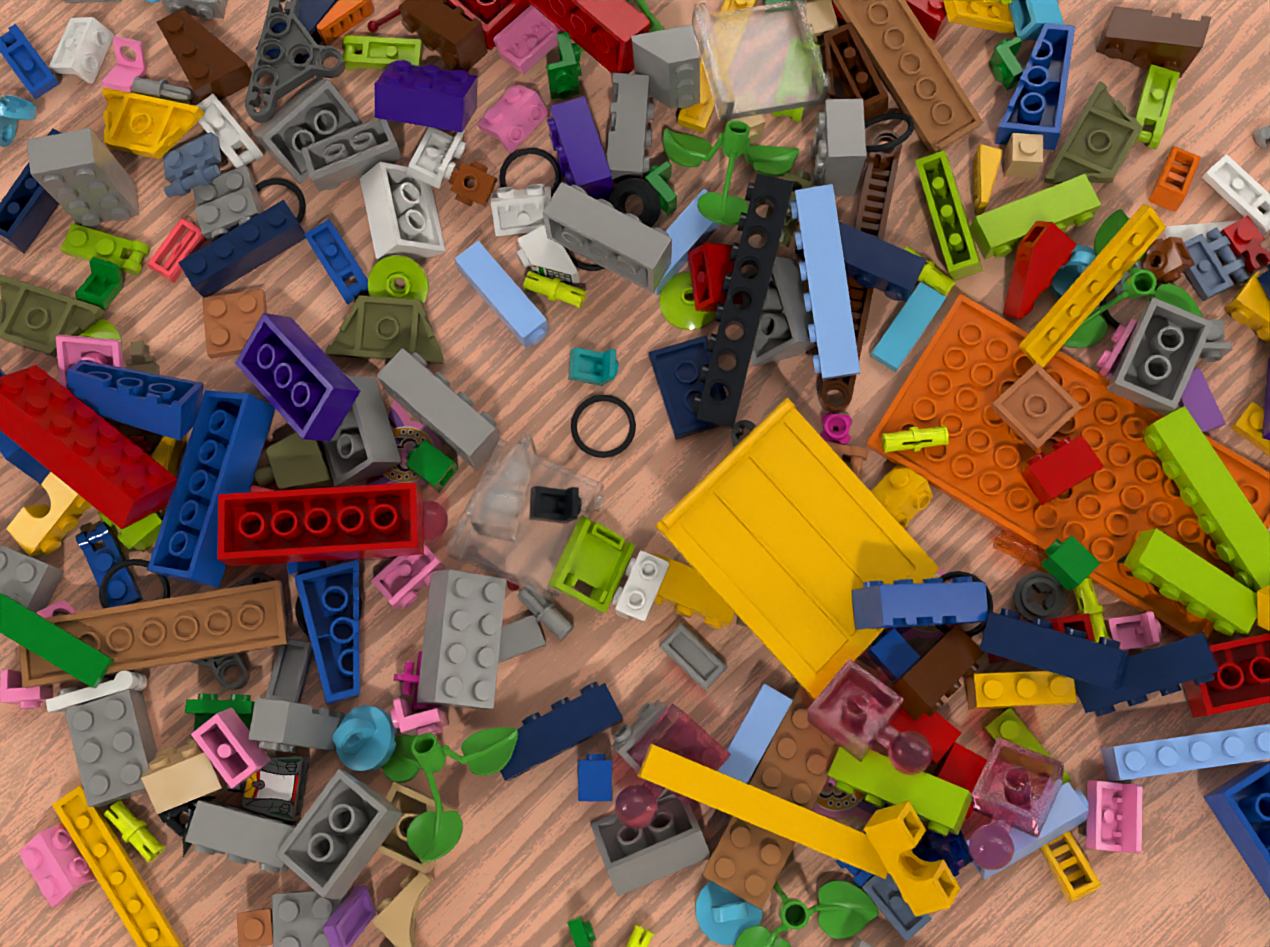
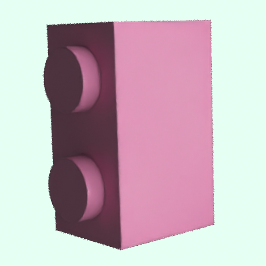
(229, 749)

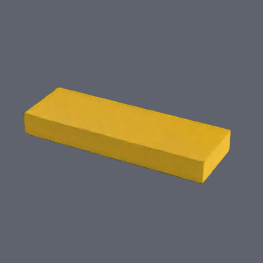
(980, 14)

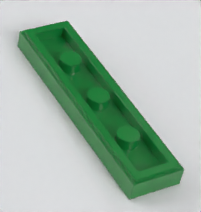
(52, 642)

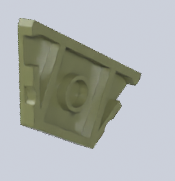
(1096, 142)
(36, 316)
(385, 326)

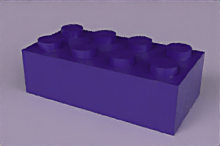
(297, 377)

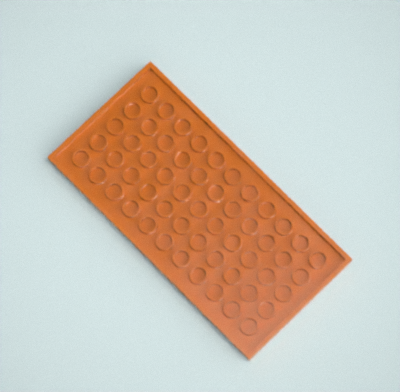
(970, 367)

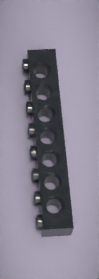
(777, 195)

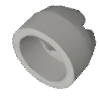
(1262, 136)

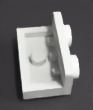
(435, 157)
(642, 586)

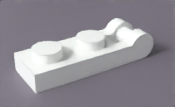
(230, 134)
(1240, 191)
(73, 697)

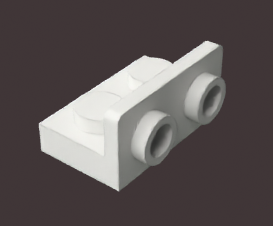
(82, 48)
(519, 209)

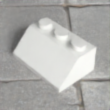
(401, 213)

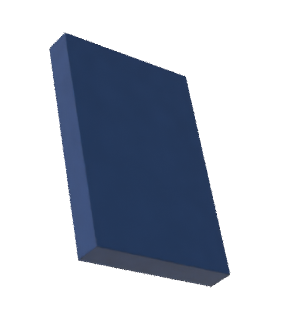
(678, 378)

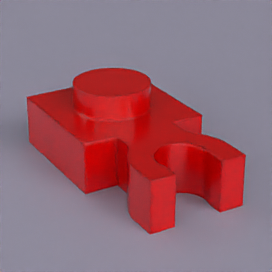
(1246, 241)

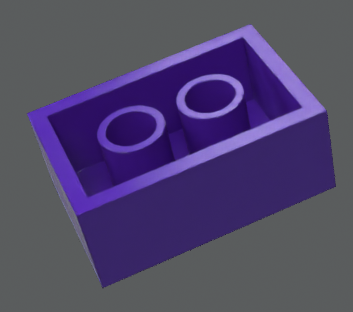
(426, 96)
(579, 148)

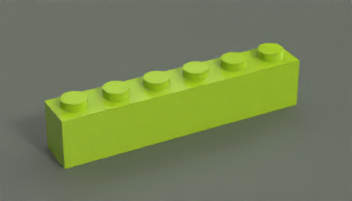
(1213, 496)

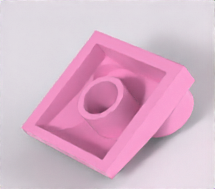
(76, 348)

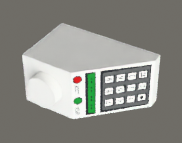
(546, 257)

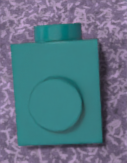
(592, 366)

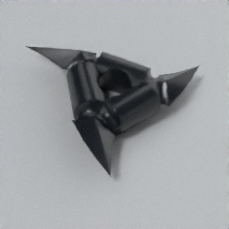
(172, 815)

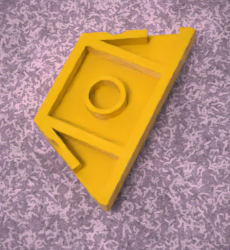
(145, 123)

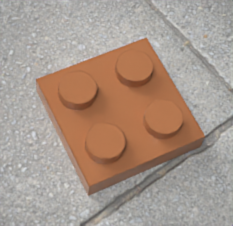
(231, 320)
(1035, 406)

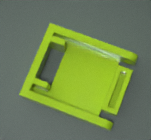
(594, 559)

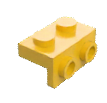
(903, 493)

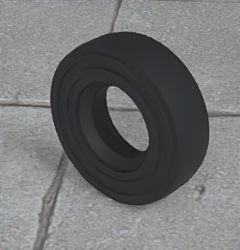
(645, 191)

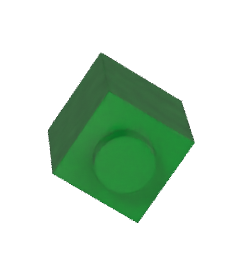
(431, 465)
(1069, 562)

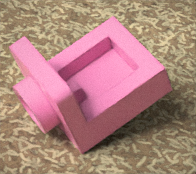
(1134, 630)
(13, 693)

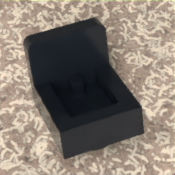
(554, 504)

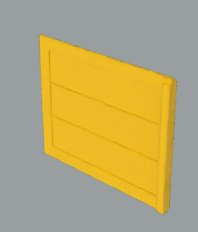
(788, 539)

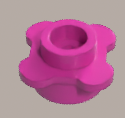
(843, 422)

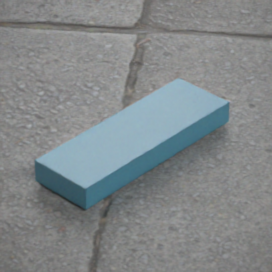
(908, 326)

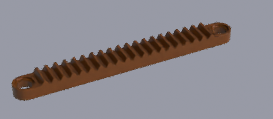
(871, 219)

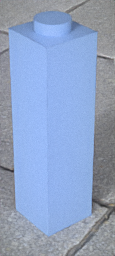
(687, 233)
(502, 295)
(755, 733)
(1066, 813)

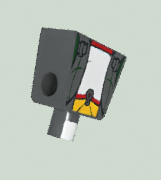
(277, 788)

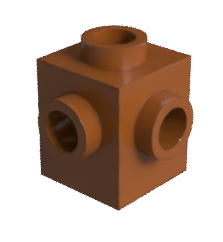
(483, 187)
(1167, 259)

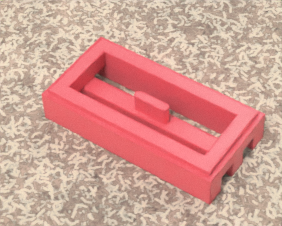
(188, 245)

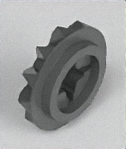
(1041, 583)

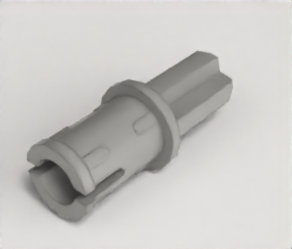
(162, 90)
(546, 613)

